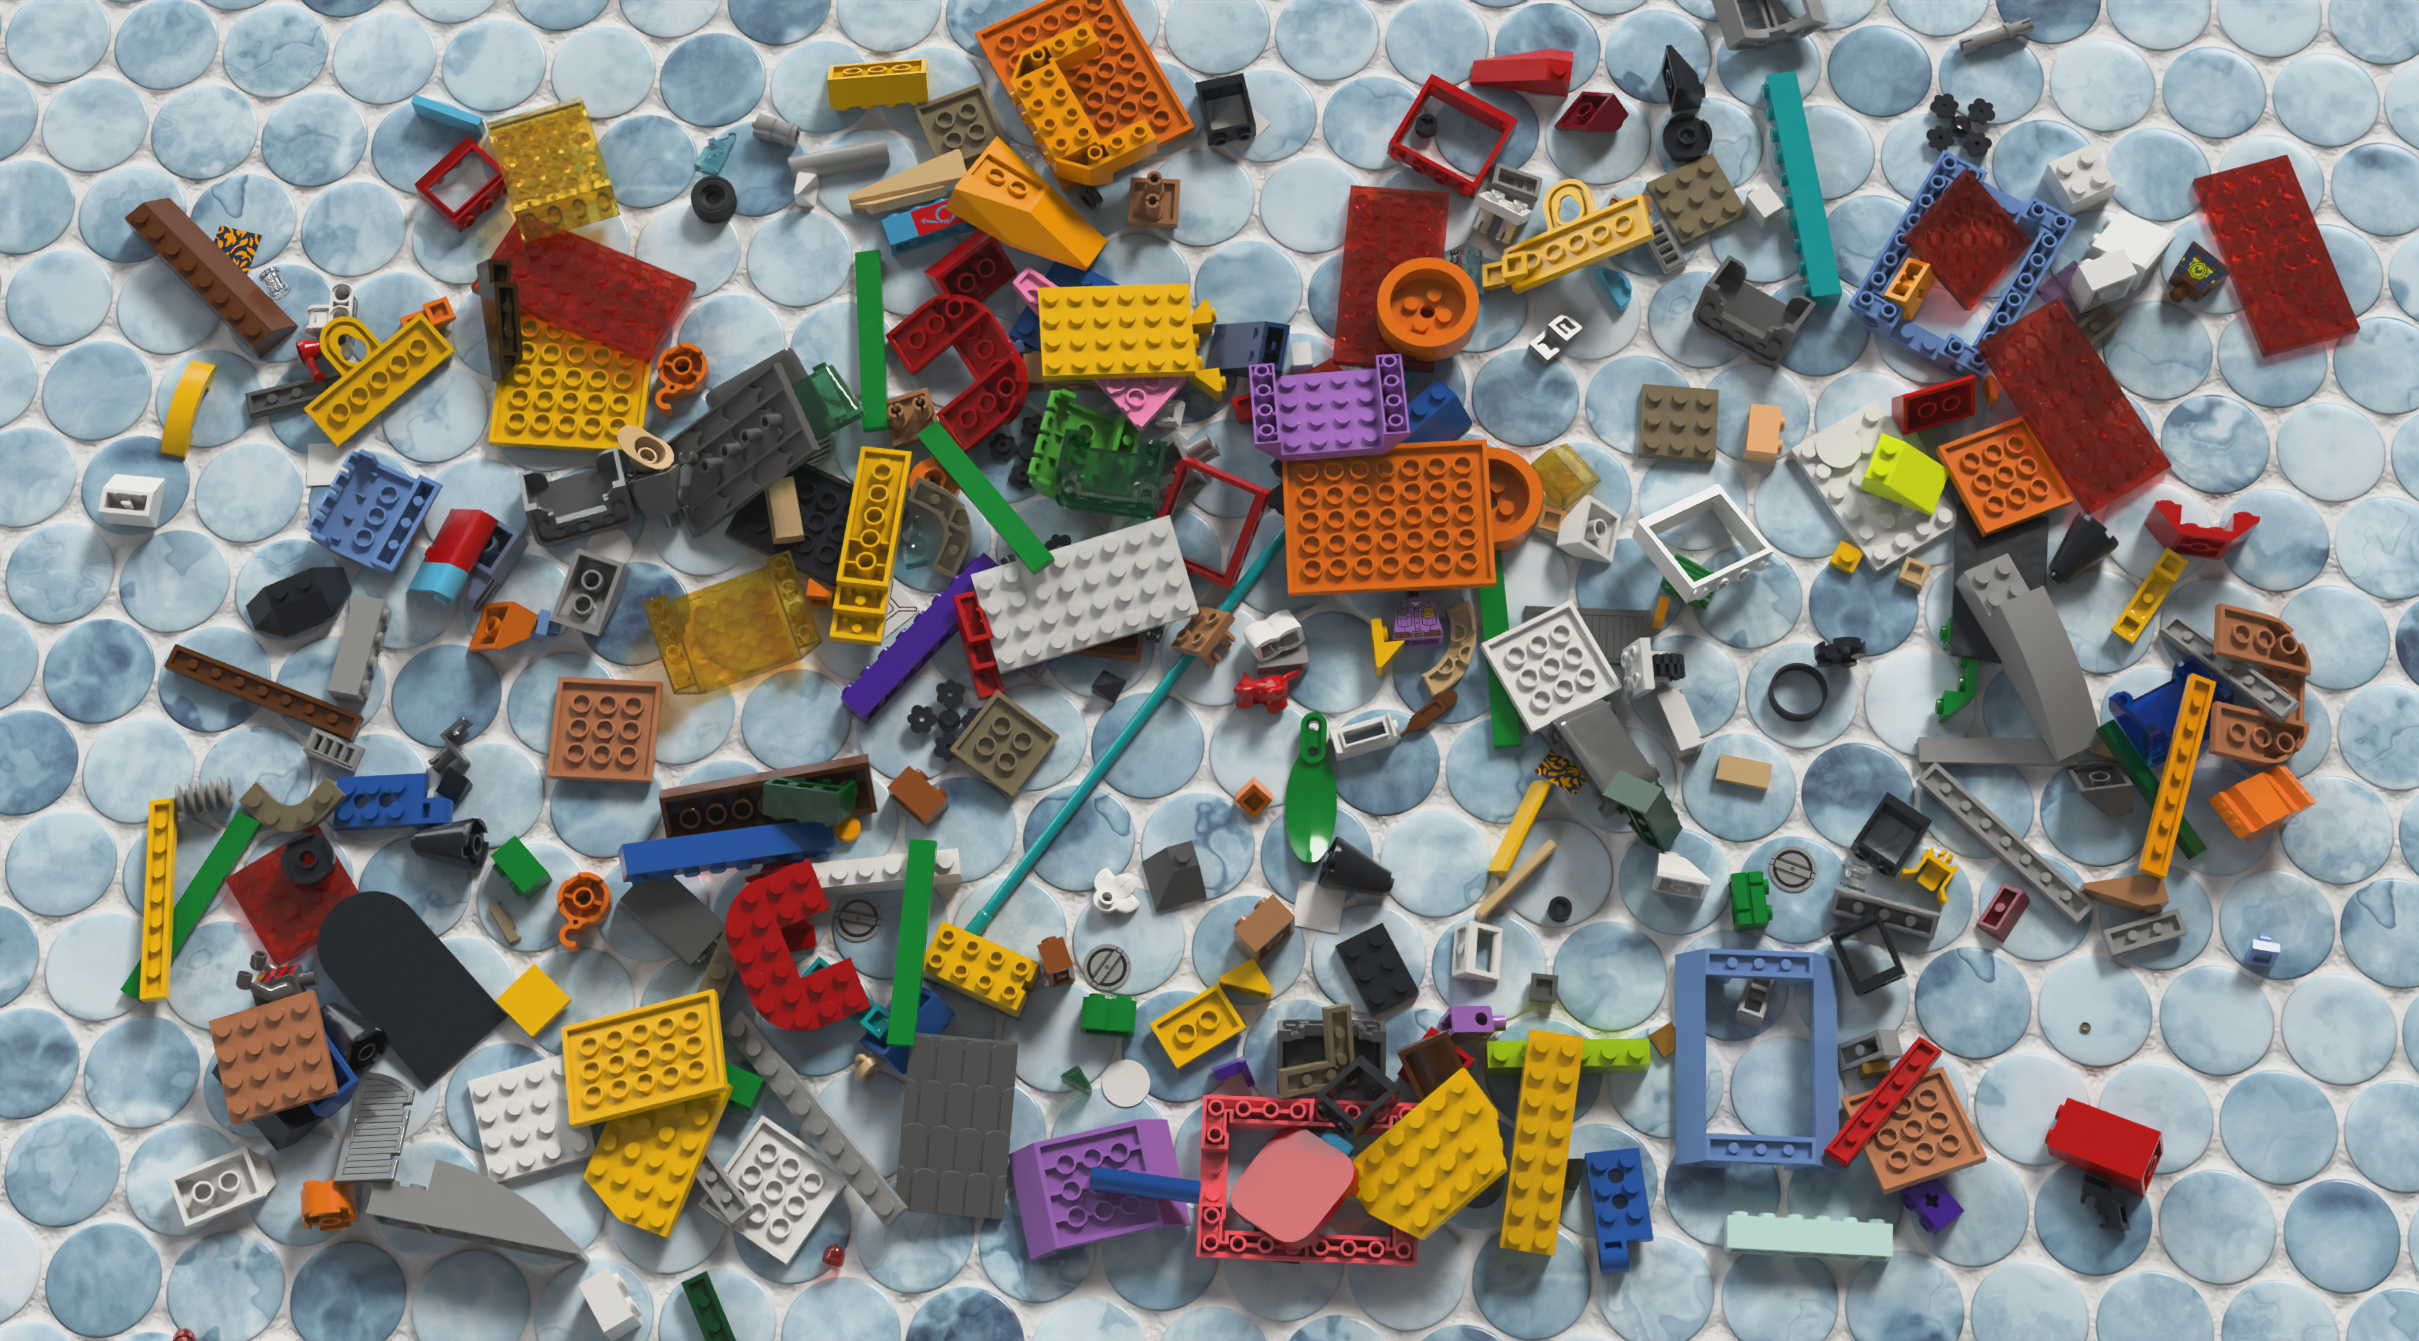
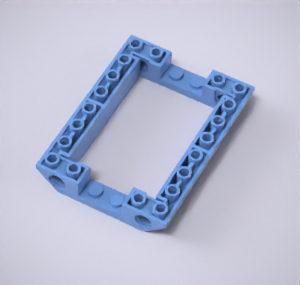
(1952, 355)
(1704, 1149)

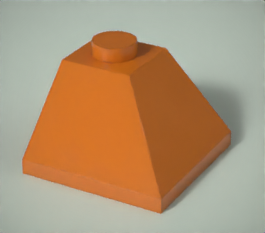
(502, 626)

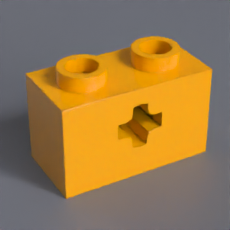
(1910, 286)

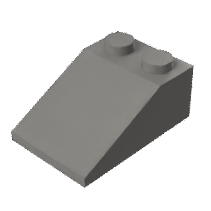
(590, 592)

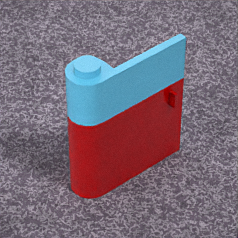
(454, 554)

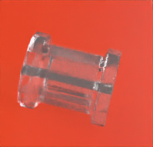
(274, 283)

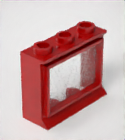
(462, 185)

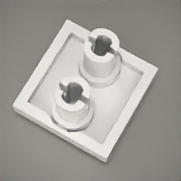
(1493, 204)

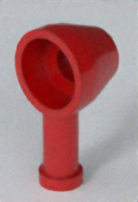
(309, 352)

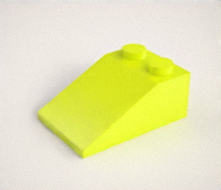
(1904, 475)

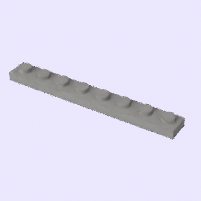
(2005, 843)

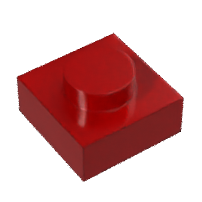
(1243, 408)

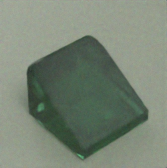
(1076, 1079)

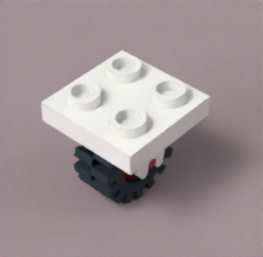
(1649, 668)

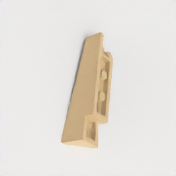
(911, 186)

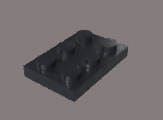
(1377, 970)

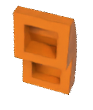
(437, 312)

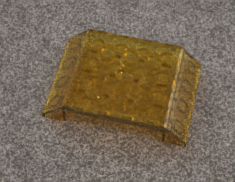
(553, 169)
(733, 628)

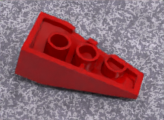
(1534, 72)

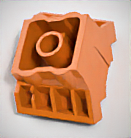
(2262, 803)

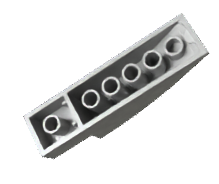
(2033, 654)
(472, 1210)

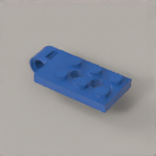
(408, 808)
(1618, 1226)

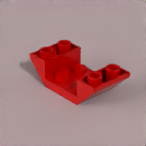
(2197, 541)

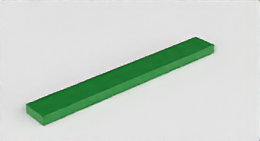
(872, 341)
(985, 498)
(1495, 622)
(203, 888)
(912, 943)

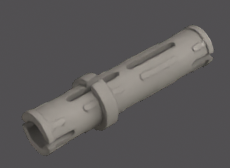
(1992, 37)

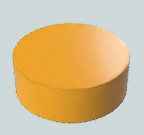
(848, 829)

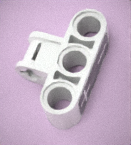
(321, 314)

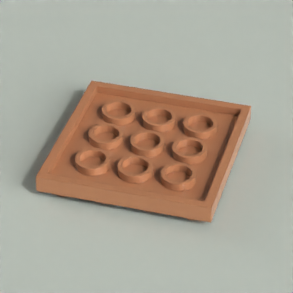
(605, 730)
(273, 1057)
(1922, 1136)

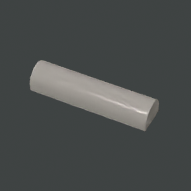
(841, 159)
(1894, 914)

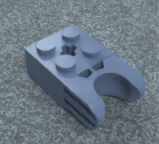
(494, 565)

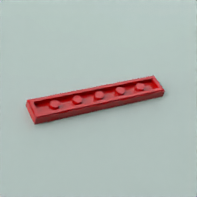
(1882, 1102)

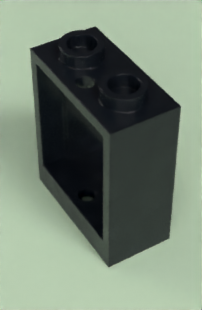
(1223, 88)
(1904, 814)
(1878, 980)
(1375, 1081)

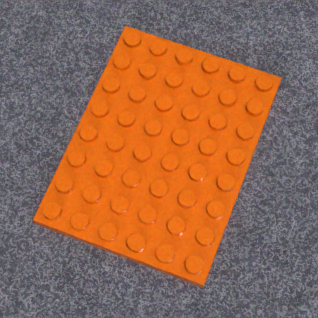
(1113, 87)
(1390, 520)

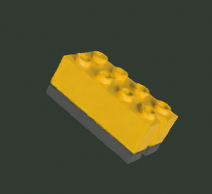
(980, 970)

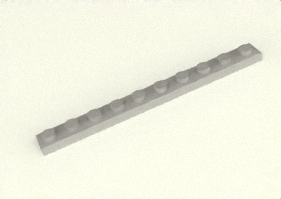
(815, 1119)

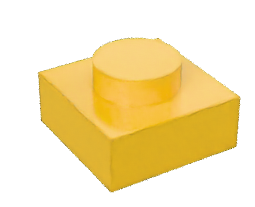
(1846, 557)

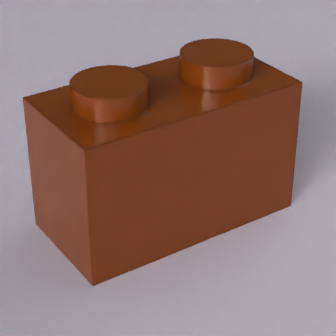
(918, 796)
(1056, 961)

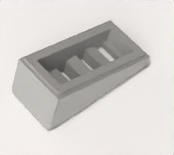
(1516, 175)
(1664, 234)
(313, 741)
(1751, 1014)

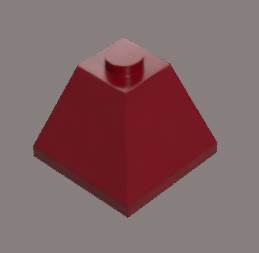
(1593, 113)

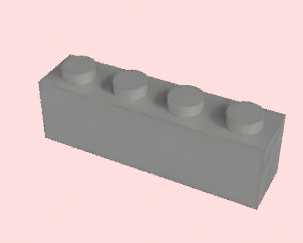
(359, 649)

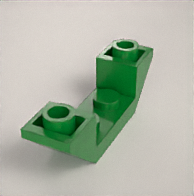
(1952, 701)

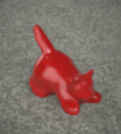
(1270, 691)

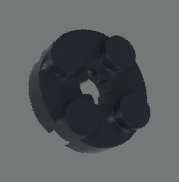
(1686, 151)
(1842, 651)
(295, 853)

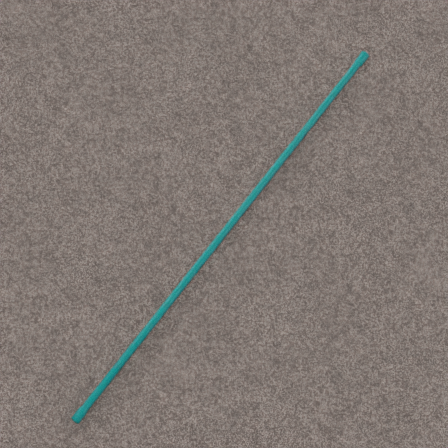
(984, 916)

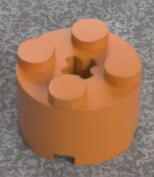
(328, 1205)

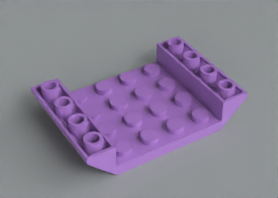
(1329, 411)
(1055, 1183)

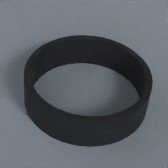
(1804, 668)

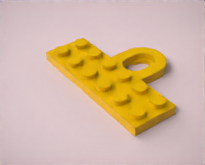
(1585, 239)
(377, 379)

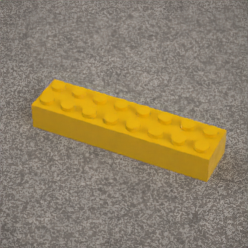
(1541, 1142)

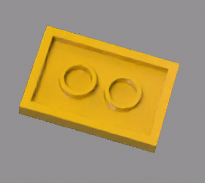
(1197, 1026)

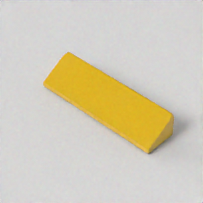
(1519, 828)

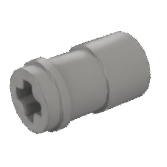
(777, 131)

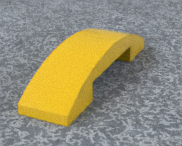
(184, 408)
(2149, 596)

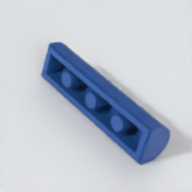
(1145, 1185)

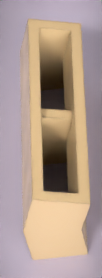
(784, 512)

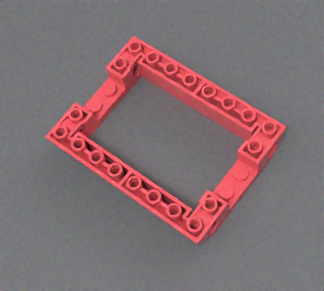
(1276, 1114)

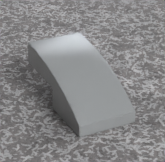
(1555, 338)

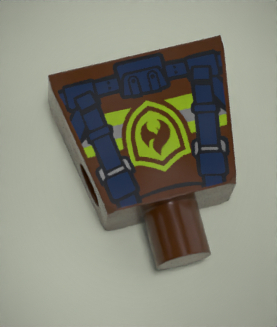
(2197, 274)

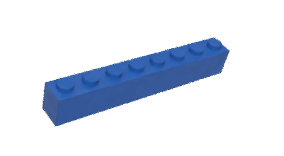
(724, 850)

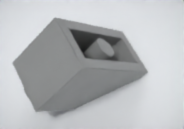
(1869, 1048)

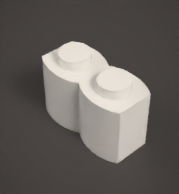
(1274, 635)

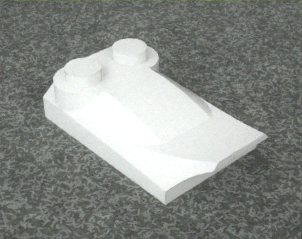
(221, 1186)

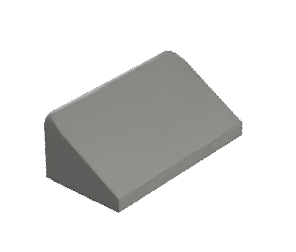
(1285, 661)

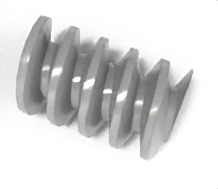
(204, 797)

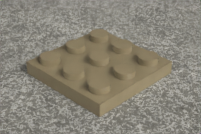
(960, 122)
(1696, 200)
(1678, 423)
(1004, 744)

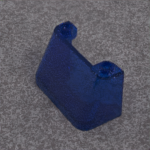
(2153, 716)

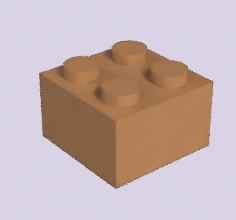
(1263, 929)

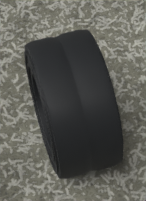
(713, 186)

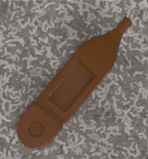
(1431, 712)

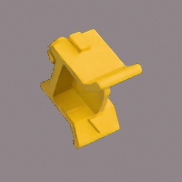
(1932, 875)

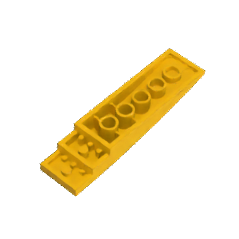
(870, 546)

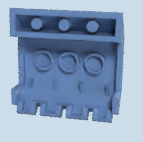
(372, 512)

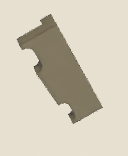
(504, 923)

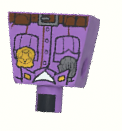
(1417, 621)
(1471, 1023)

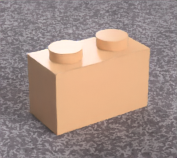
(1762, 433)

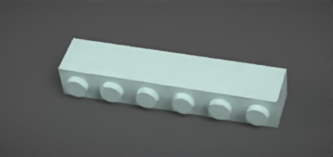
(1808, 1237)

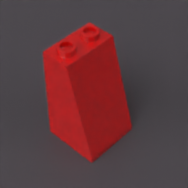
(2106, 1145)

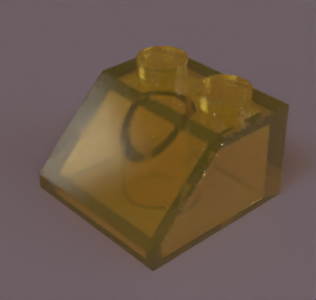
(1564, 475)

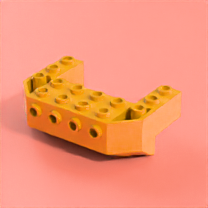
(1060, 122)

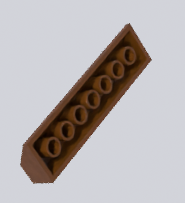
(211, 275)
(739, 800)

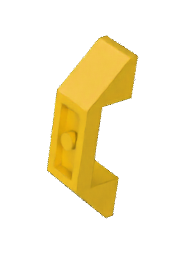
(1207, 379)

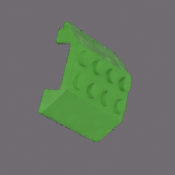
(1064, 414)

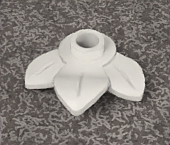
(1117, 889)

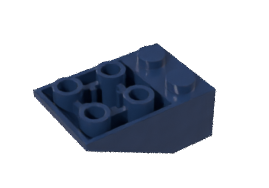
(1247, 344)

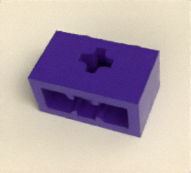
(1934, 1217)

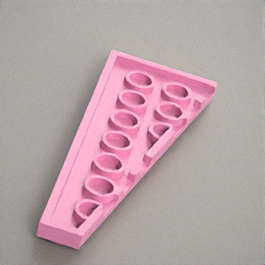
(1135, 397)

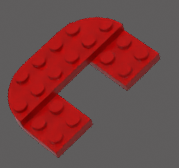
(986, 352)
(767, 965)

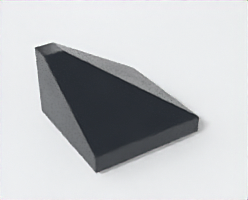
(1108, 686)

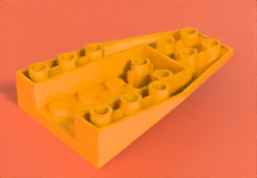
(1023, 210)

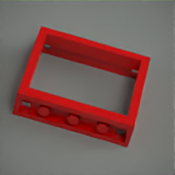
(1467, 104)
(1262, 495)

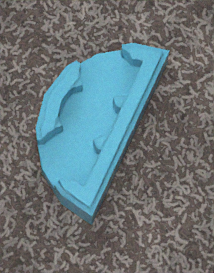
(1616, 287)

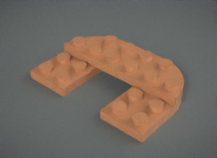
(2276, 655)

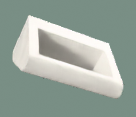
(1465, 951)

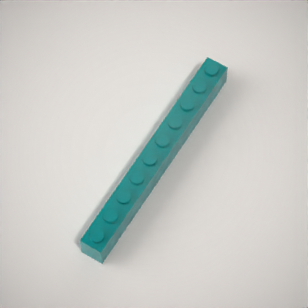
(1801, 188)

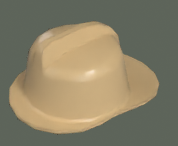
(644, 450)

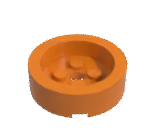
(1430, 286)
(1517, 495)

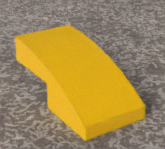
(1505, 272)

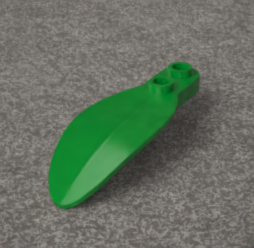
(1311, 794)

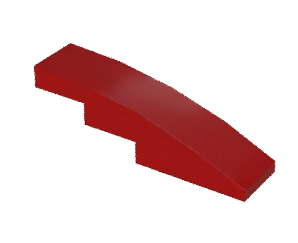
(975, 638)

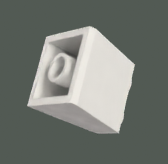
(2142, 241)

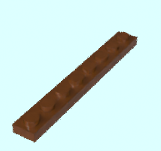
(264, 692)

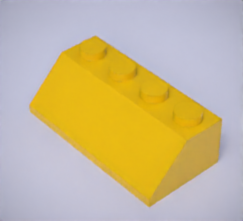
(878, 84)

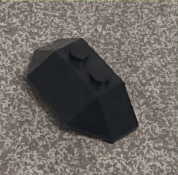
(300, 601)

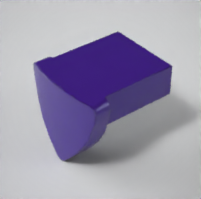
(1234, 1067)

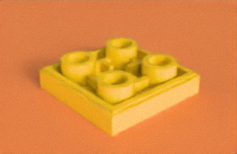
(533, 1001)

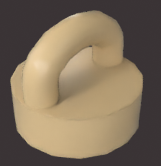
(868, 1069)

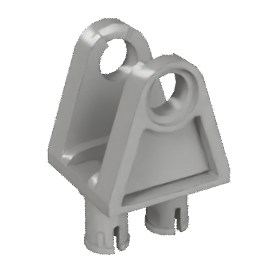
(1200, 449)

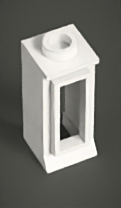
(1679, 722)
(1345, 751)

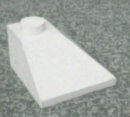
(1590, 531)
(1679, 877)

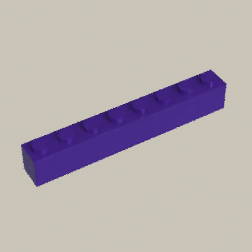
(911, 649)

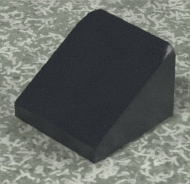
(454, 785)
(1573, 1173)

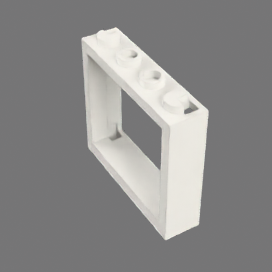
(1731, 516)

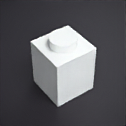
(1763, 205)

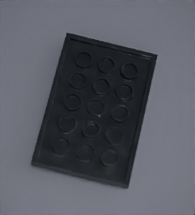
(824, 516)

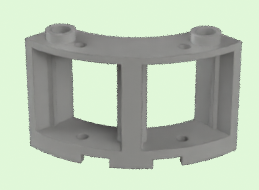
(1742, 39)

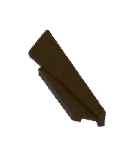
(500, 315)

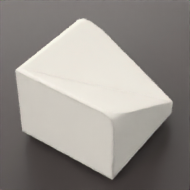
(806, 189)
(1301, 357)

